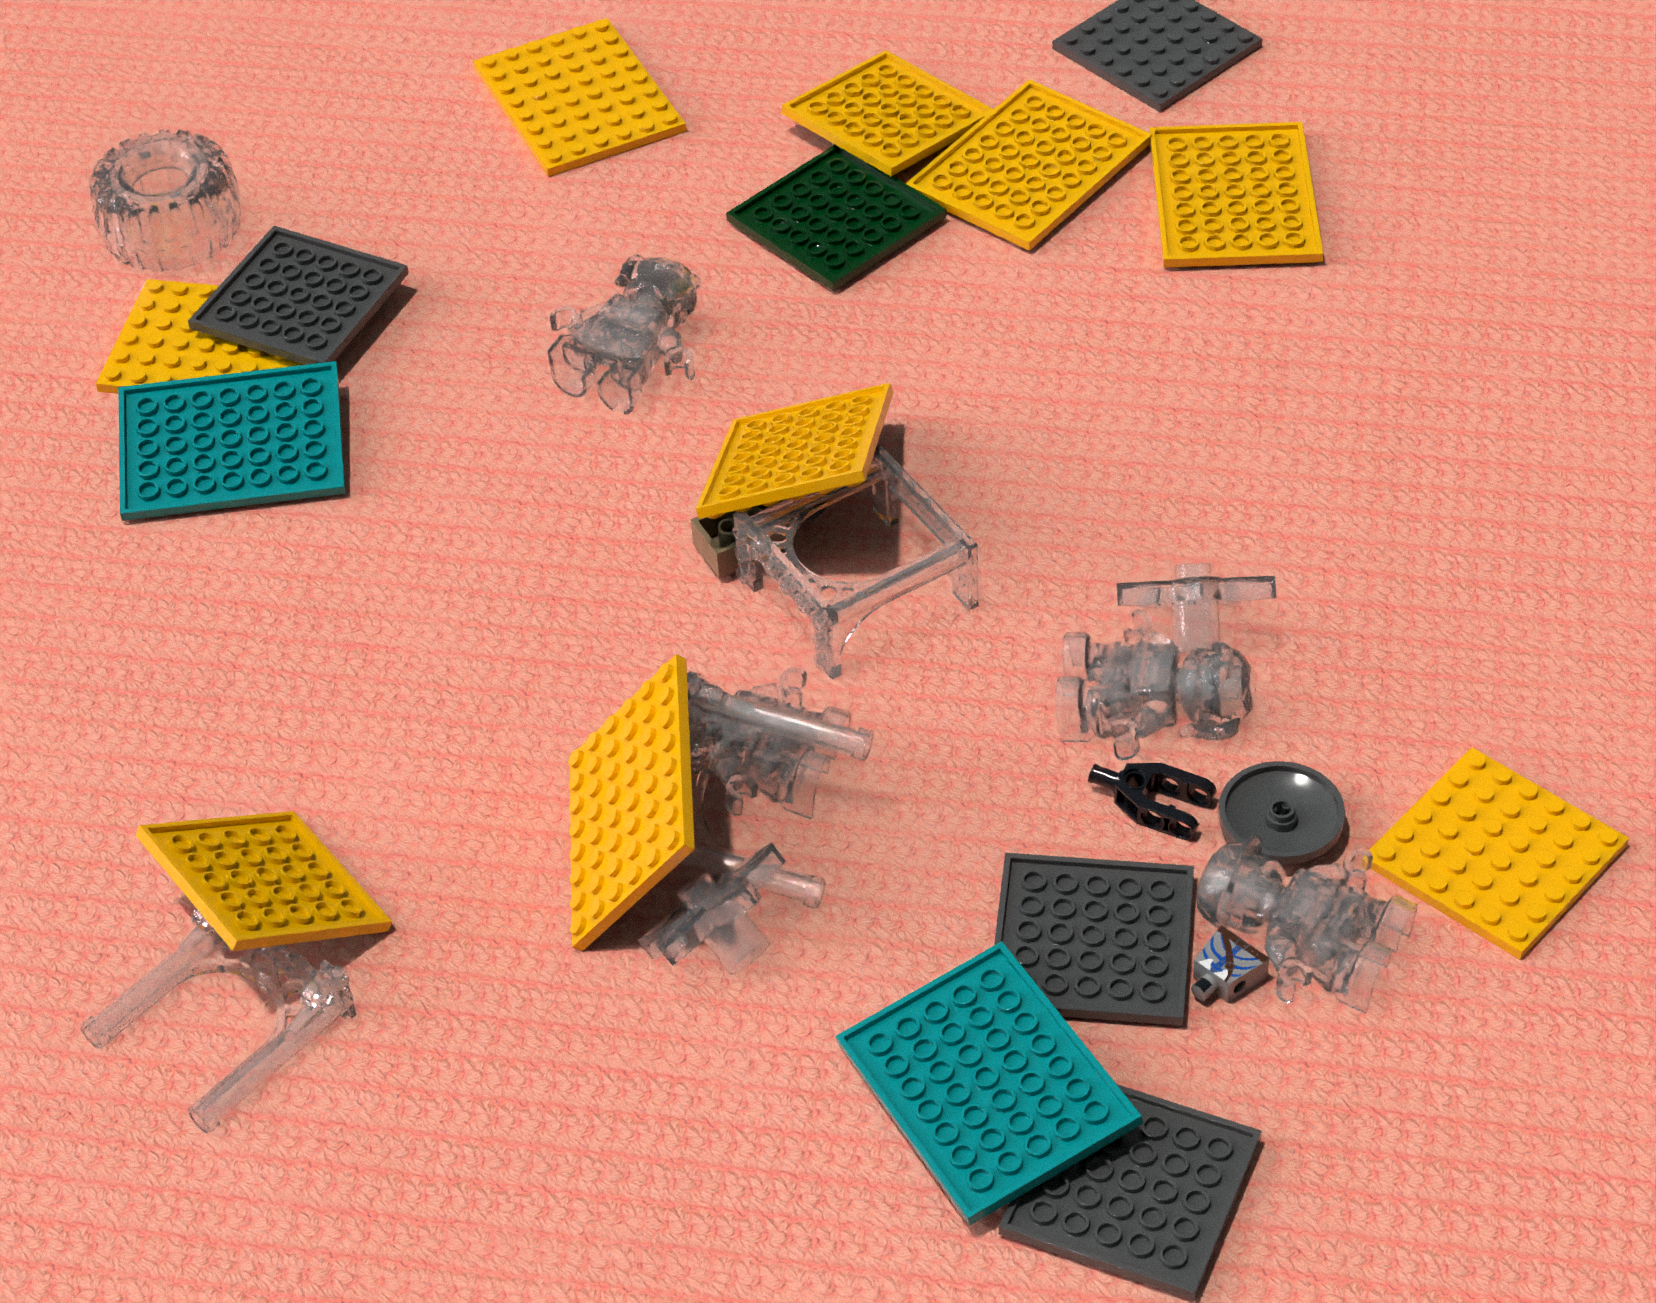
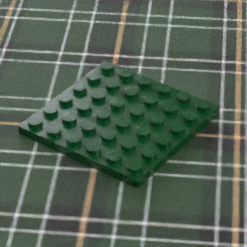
(836, 216)

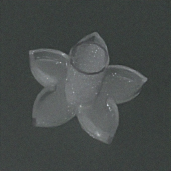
(1195, 600)
(717, 915)

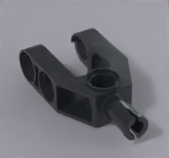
(1137, 780)

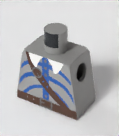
(1227, 967)

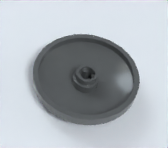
(1286, 806)

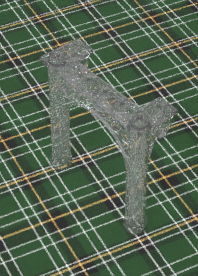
(762, 720)
(323, 996)

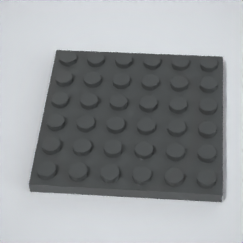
(1157, 47)
(298, 297)
(1100, 934)
(1146, 1200)

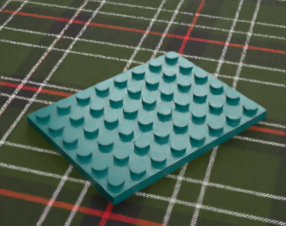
(230, 440)
(988, 1082)

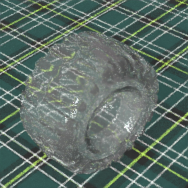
(165, 200)

